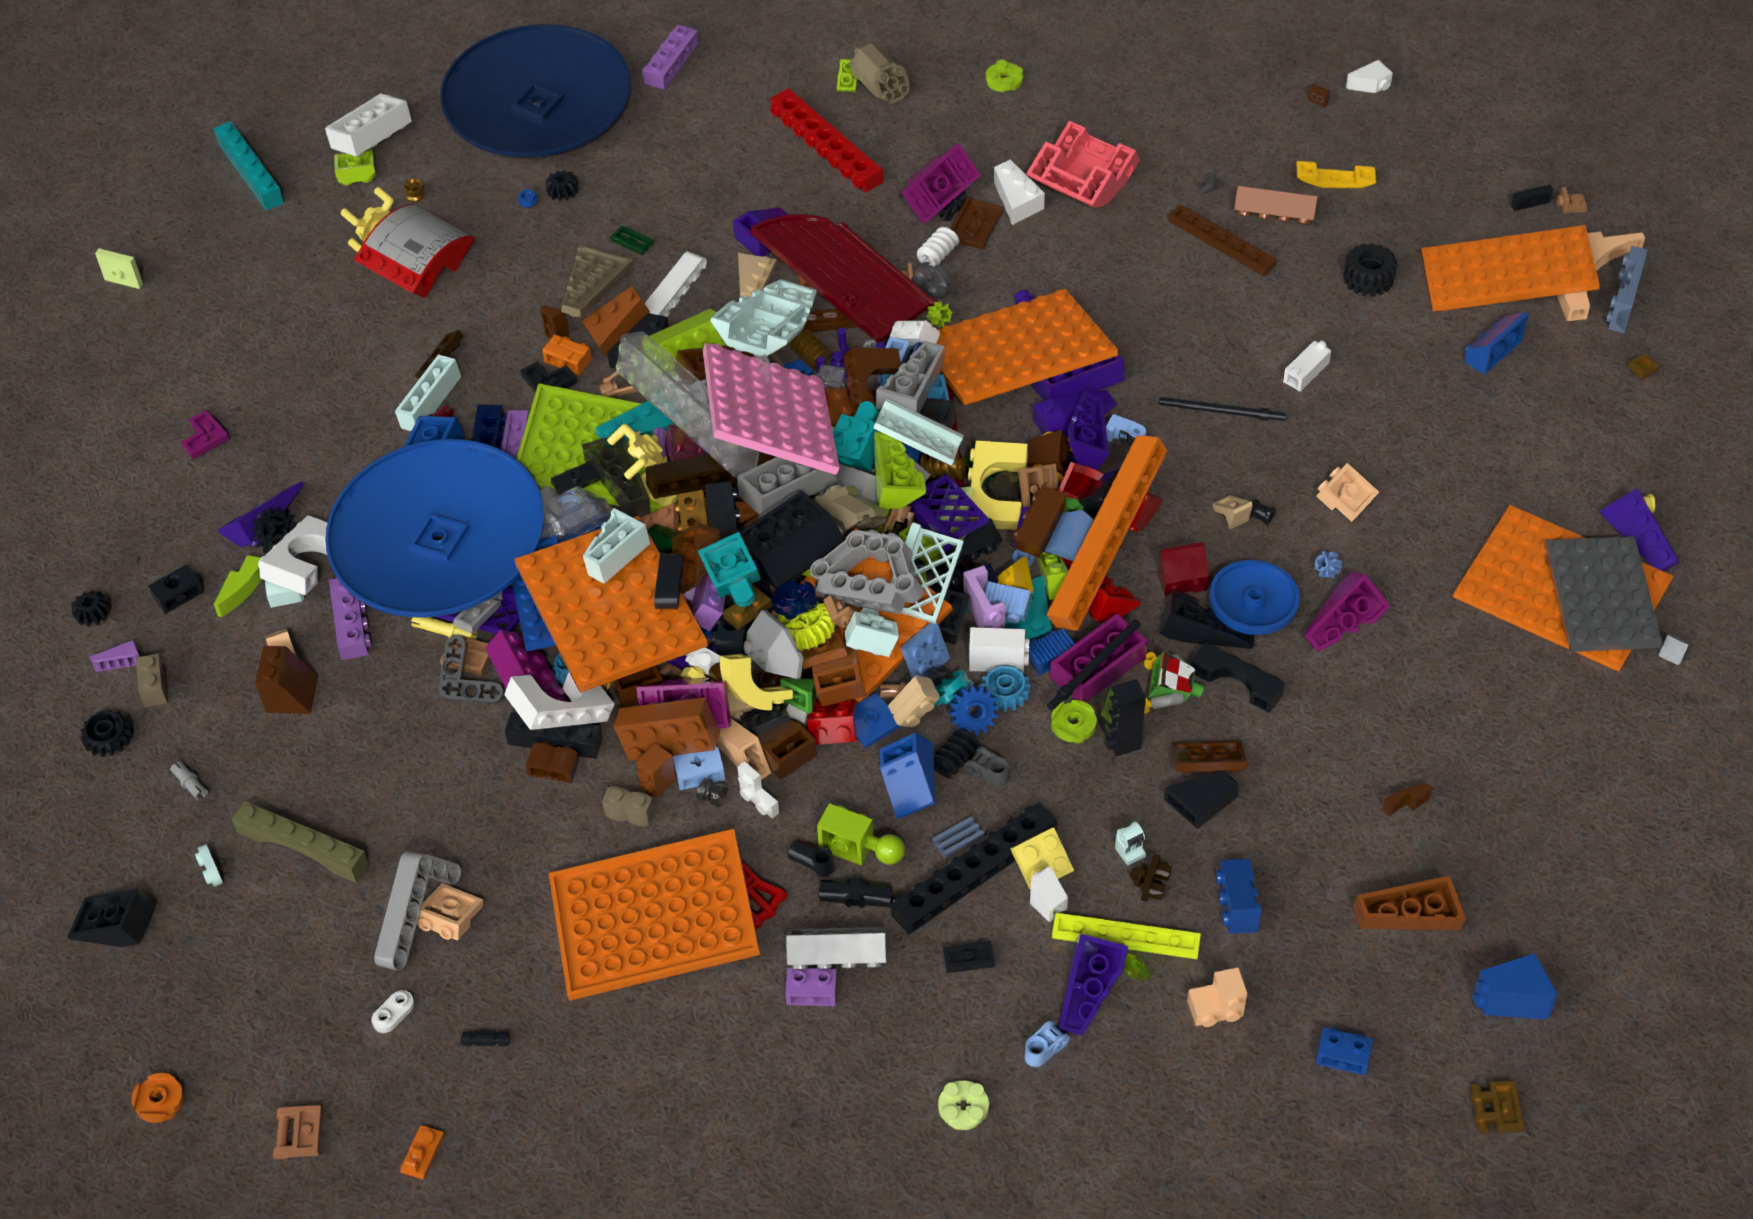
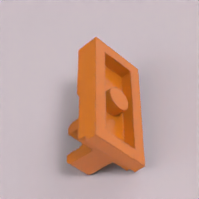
(422, 1152)

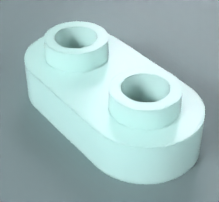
(211, 873)

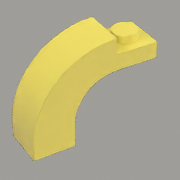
(737, 673)

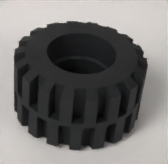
(1370, 269)

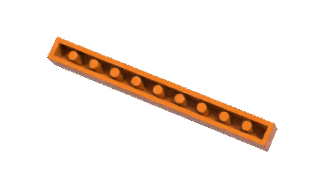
(1107, 533)

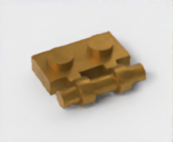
(1505, 1107)

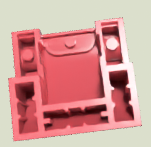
(1084, 166)

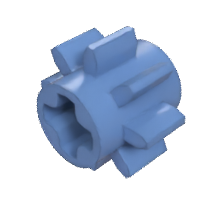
(1328, 564)

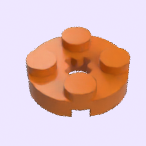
(158, 1111)

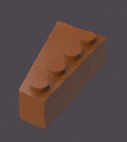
(1412, 906)

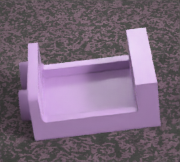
(980, 608)

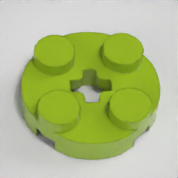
(1002, 68)
(1073, 732)

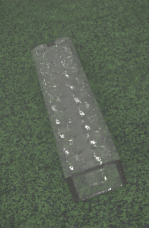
(679, 398)

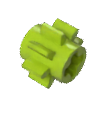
(939, 314)

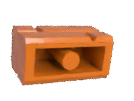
(563, 351)

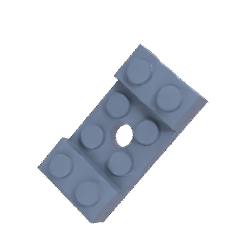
(1630, 279)

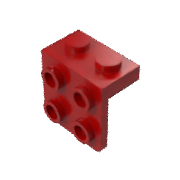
(833, 722)

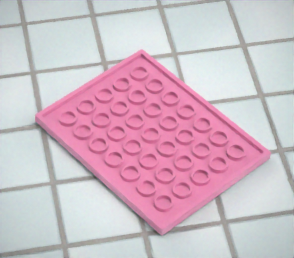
(769, 408)

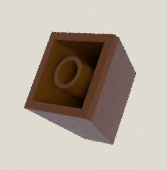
(285, 682)

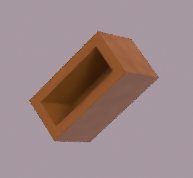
(655, 771)

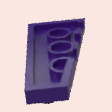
(1633, 517)

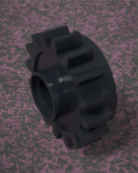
(106, 733)

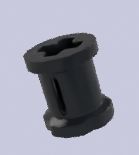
(1262, 512)

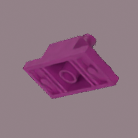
(939, 182)
(685, 689)

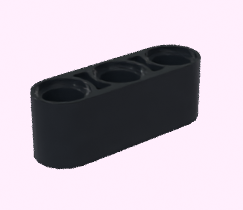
(669, 581)

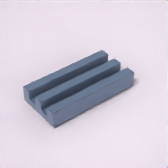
(953, 830)

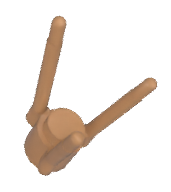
(611, 389)
(898, 515)

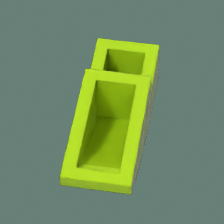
(238, 586)

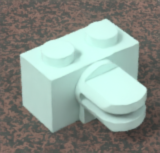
(871, 633)

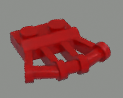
(753, 883)

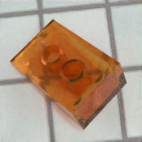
(688, 544)

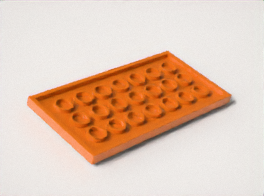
(1510, 268)

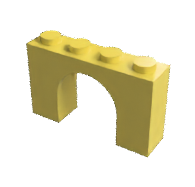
(992, 458)

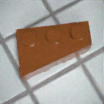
(615, 319)

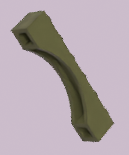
(331, 853)

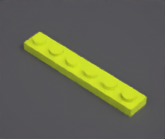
(1132, 935)

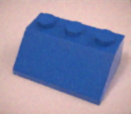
(1496, 342)
(434, 428)

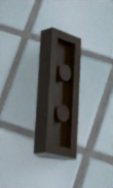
(444, 348)

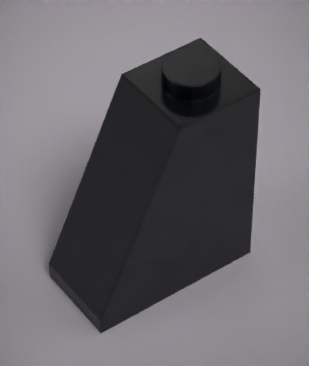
(1202, 797)

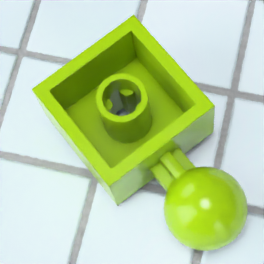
(852, 837)

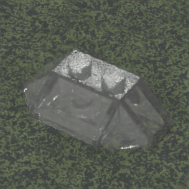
(574, 513)

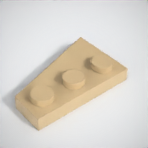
(754, 272)

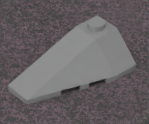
(863, 481)

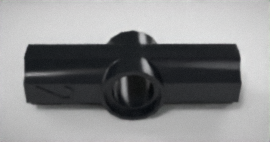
(855, 893)

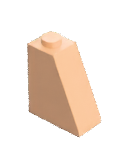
(743, 746)

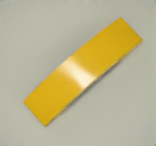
(1327, 178)

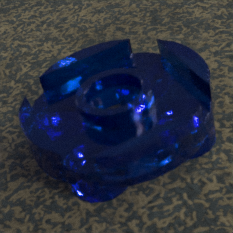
(804, 599)

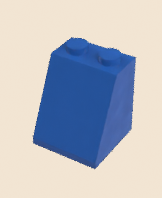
(1515, 990)

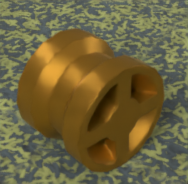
(414, 190)

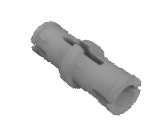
(189, 780)

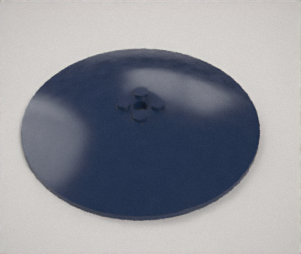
(497, 80)

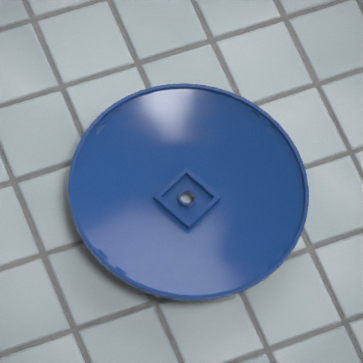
(397, 505)

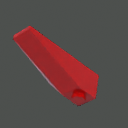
(1109, 600)

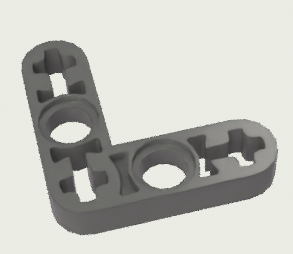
(456, 679)

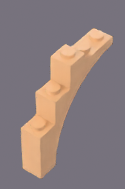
(1604, 249)

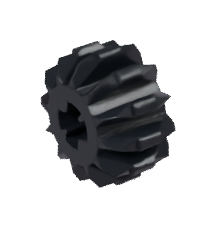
(562, 185)
(90, 608)

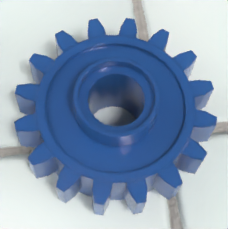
(965, 700)

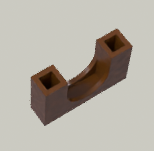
(861, 363)

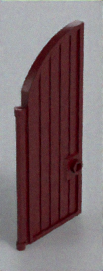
(844, 271)

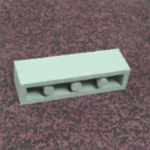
(428, 391)

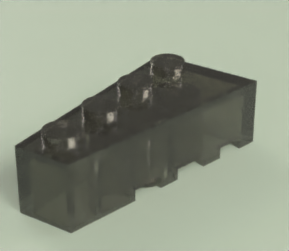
(610, 464)

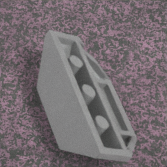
(773, 647)

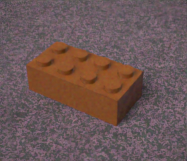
(674, 726)

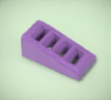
(116, 657)

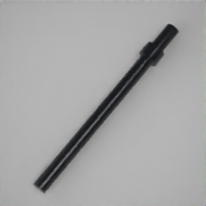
(1263, 414)
(1066, 691)

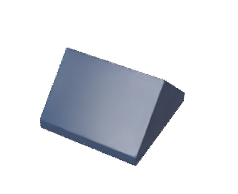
(1069, 534)

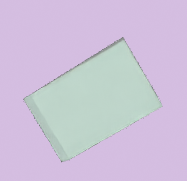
(280, 595)

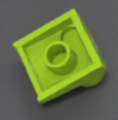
(354, 168)

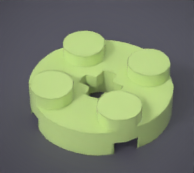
(968, 1091)

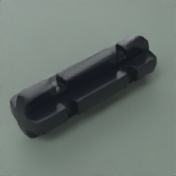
(485, 1038)

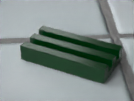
(629, 242)

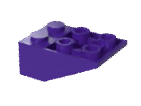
(746, 221)

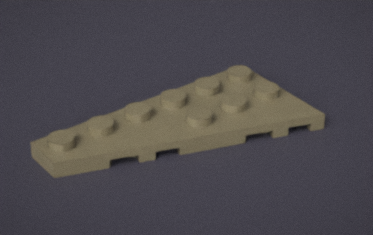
(591, 278)

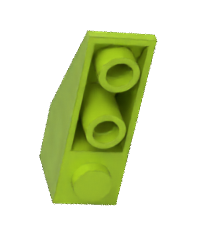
(1053, 573)

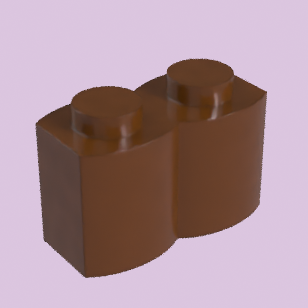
(552, 762)

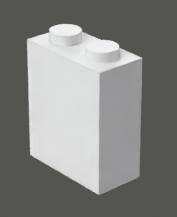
(997, 648)

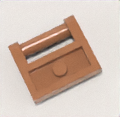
(305, 1134)

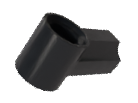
(812, 857)

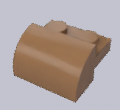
(1033, 478)

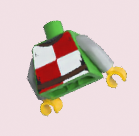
(1170, 681)

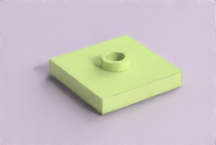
(119, 268)

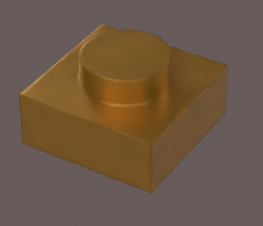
(1643, 366)

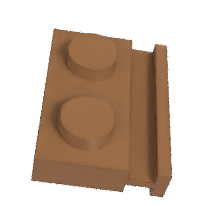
(476, 657)

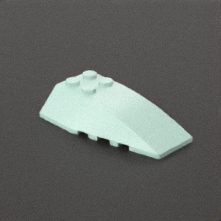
(766, 318)

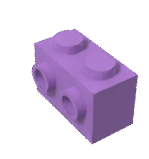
(811, 987)

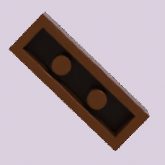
(1040, 521)

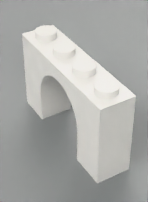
(287, 571)
(543, 711)

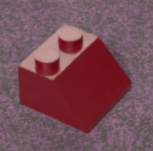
(1183, 569)

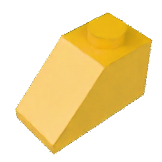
(1017, 575)

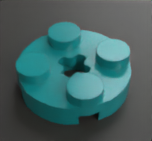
(951, 685)

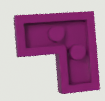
(207, 436)

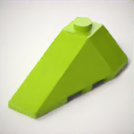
(896, 474)

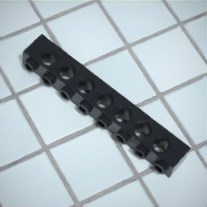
(951, 891)

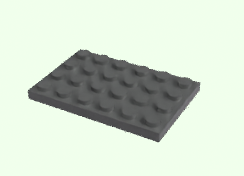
(1603, 594)

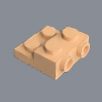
(1347, 492)
(449, 912)

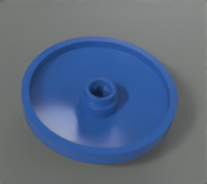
(1254, 597)

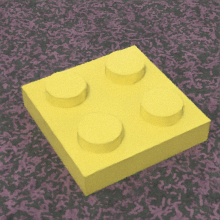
(1040, 853)

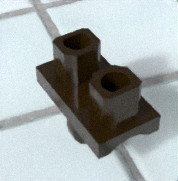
(1156, 870)

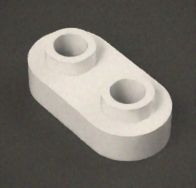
(393, 1011)

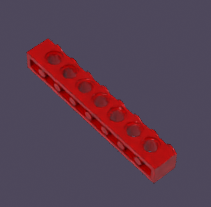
(826, 140)

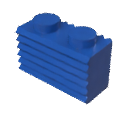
(1047, 649)

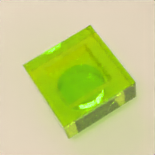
(1135, 968)

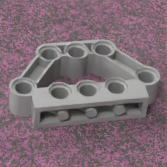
(859, 590)

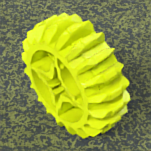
(810, 627)

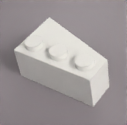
(1017, 192)

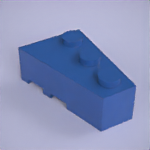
(1238, 896)

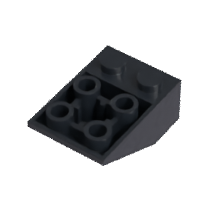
(951, 624)

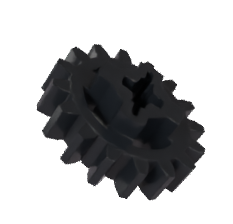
(267, 527)

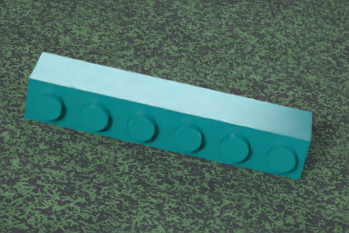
(248, 166)

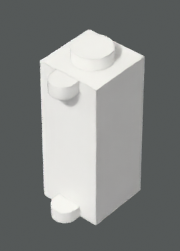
(1307, 365)

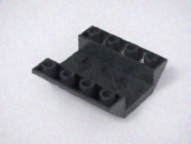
(792, 541)

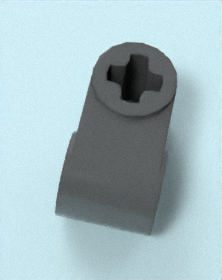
(986, 765)

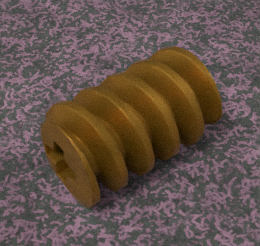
(809, 348)
(939, 468)

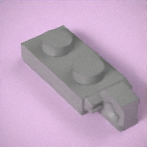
(474, 617)

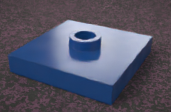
(873, 720)

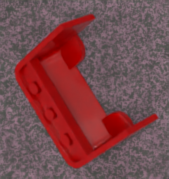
(1081, 478)

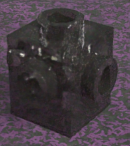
(1004, 487)

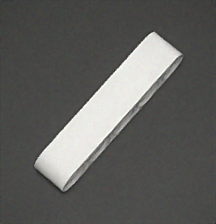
(676, 284)

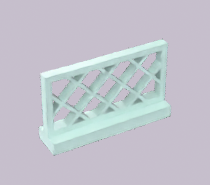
(918, 431)
(914, 542)

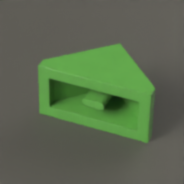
(803, 693)

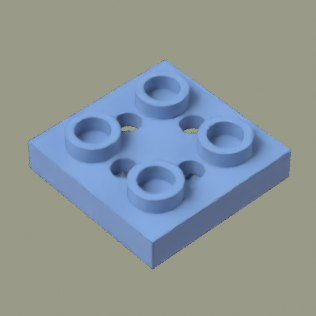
(922, 648)

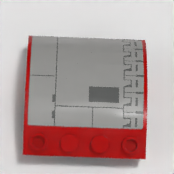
(412, 248)

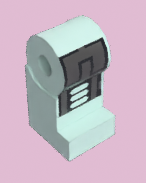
(1130, 843)

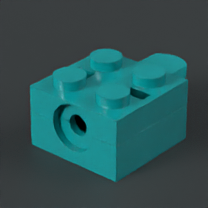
(856, 437)
(732, 572)

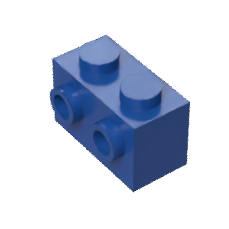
(1344, 1051)

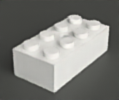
(368, 124)

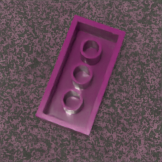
(511, 659)
(1073, 660)

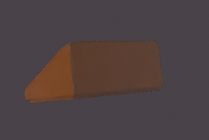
(554, 322)

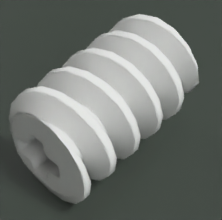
(938, 246)

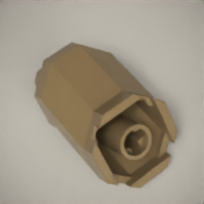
(879, 73)
(851, 509)

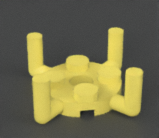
(370, 219)
(643, 447)

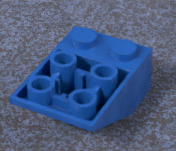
(909, 774)

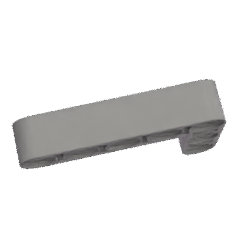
(406, 902)

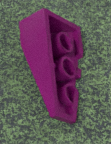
(1349, 606)

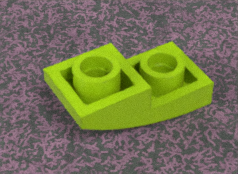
(846, 81)

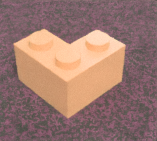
(1218, 1001)

